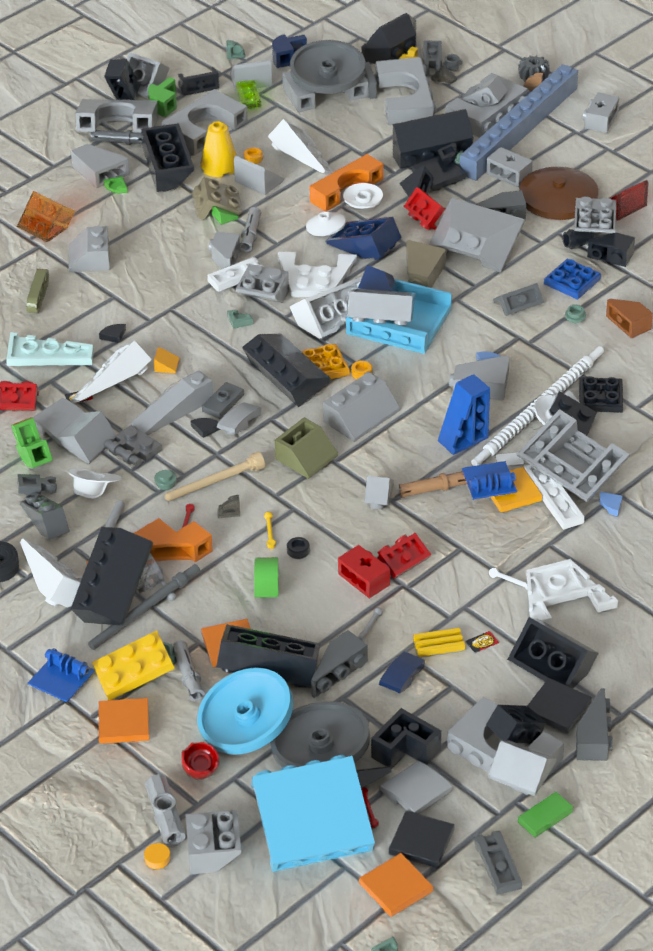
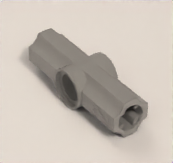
(165, 810)

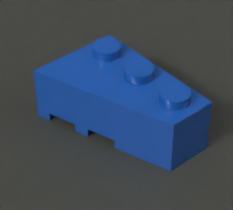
(466, 416)

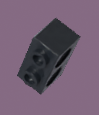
(516, 723)

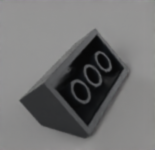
(421, 138)
(166, 156)
(285, 366)
(111, 577)
(287, 656)

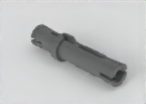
(116, 136)

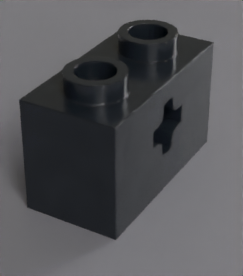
(122, 79)

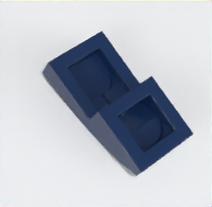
(401, 672)

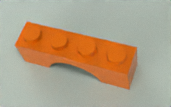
(327, 191)

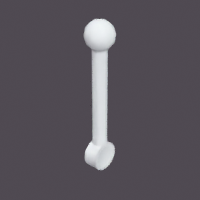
(494, 572)

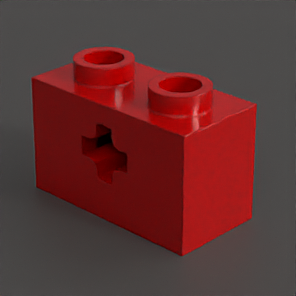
(364, 571)

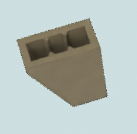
(424, 263)

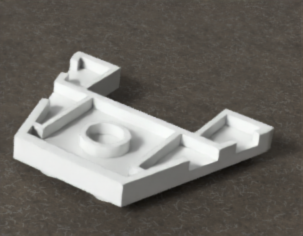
(312, 280)
(562, 583)

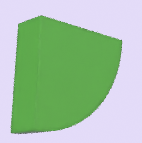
(116, 185)

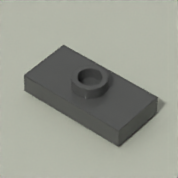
(372, 80)
(223, 400)

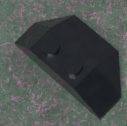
(391, 40)

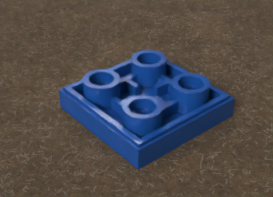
(572, 278)

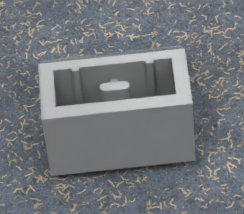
(264, 283)
(212, 840)

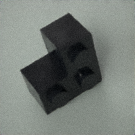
(405, 735)

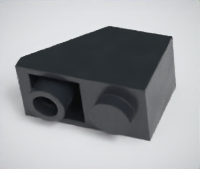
(612, 248)

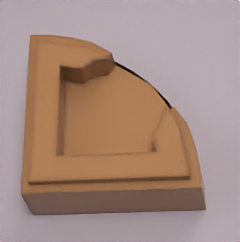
(533, 81)

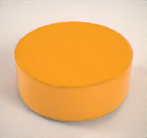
(253, 155)
(360, 368)
(157, 856)

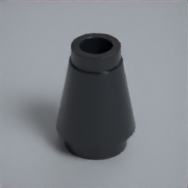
(575, 239)

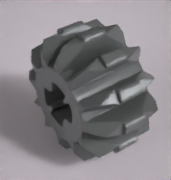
(532, 65)

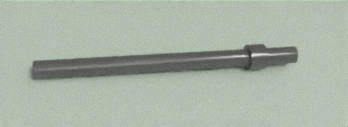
(178, 581)

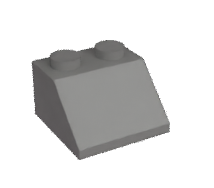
(147, 72)
(90, 250)

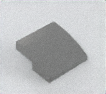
(57, 418)
(416, 787)

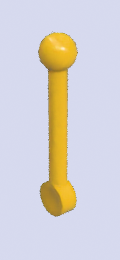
(271, 543)

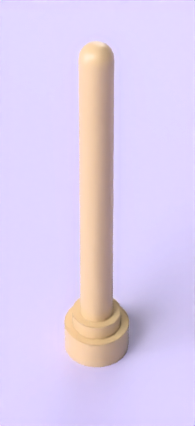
(254, 462)

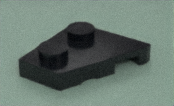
(578, 411)

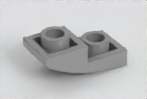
(238, 418)

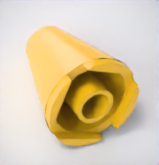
(218, 151)

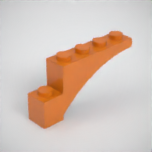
(188, 543)

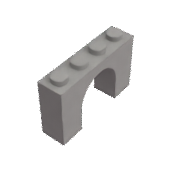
(411, 74)
(305, 100)
(213, 107)
(96, 111)
(484, 118)
(470, 736)

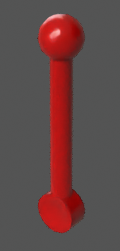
(189, 509)
(373, 822)

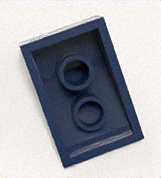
(367, 237)

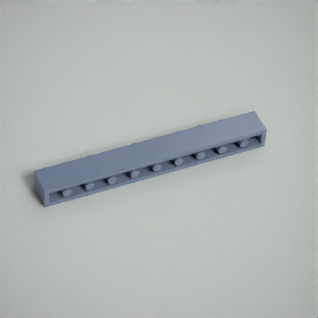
(520, 120)

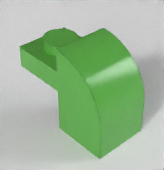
(164, 95)
(29, 445)
(266, 577)

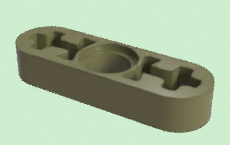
(37, 291)

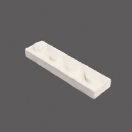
(556, 499)

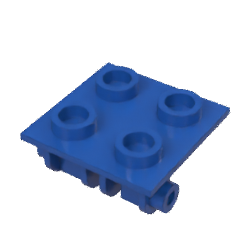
(489, 480)
(61, 675)

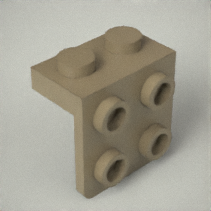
(213, 193)

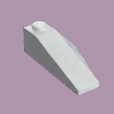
(324, 311)
(122, 364)
(51, 576)

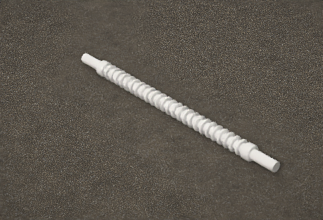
(528, 414)

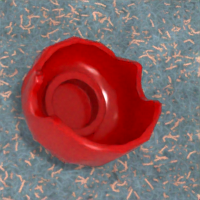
(200, 760)

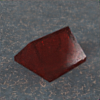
(631, 200)

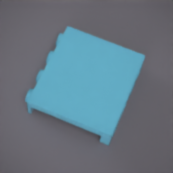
(429, 314)
(313, 812)

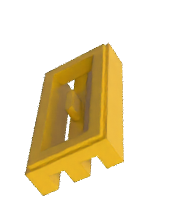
(439, 640)

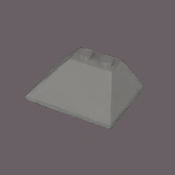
(477, 233)
(571, 456)

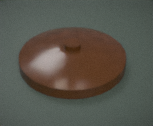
(554, 191)

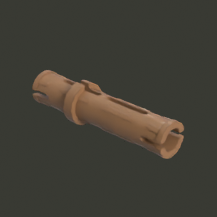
(432, 484)

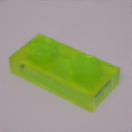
(248, 94)

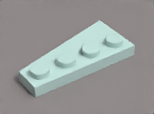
(37, 352)

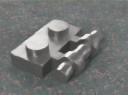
(137, 443)

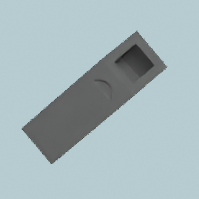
(508, 203)
(45, 515)
(340, 659)
(593, 730)

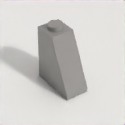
(99, 164)
(491, 371)

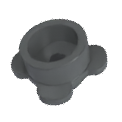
(452, 62)

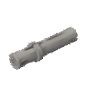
(249, 234)
(190, 677)

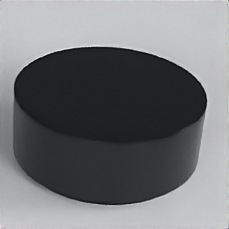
(298, 548)

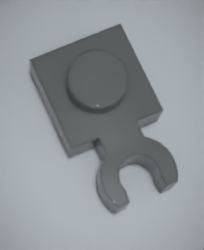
(32, 483)

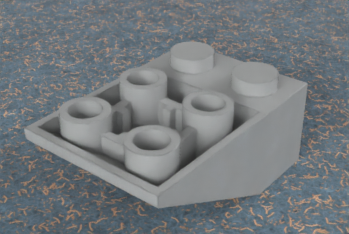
(595, 215)

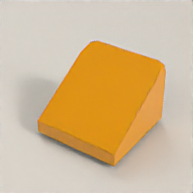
(165, 361)

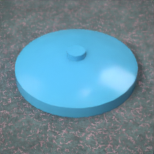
(245, 711)

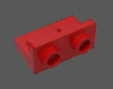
(424, 208)
(18, 396)
(404, 555)

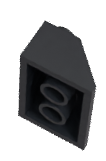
(551, 654)

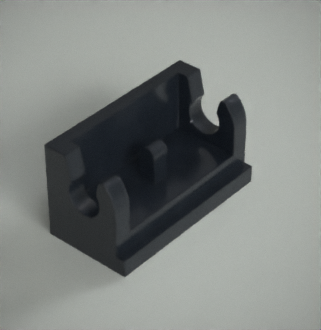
(199, 83)

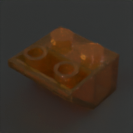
(45, 217)

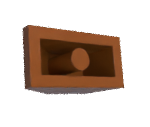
(629, 316)

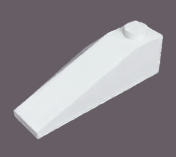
(298, 144)

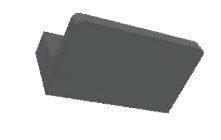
(520, 299)

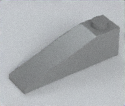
(175, 402)

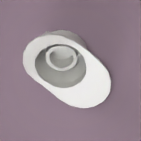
(91, 483)

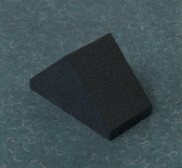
(420, 178)

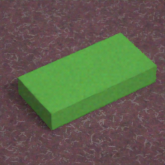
(545, 814)

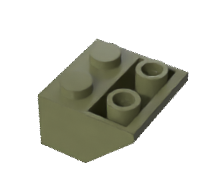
(304, 448)

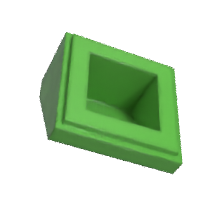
(223, 216)

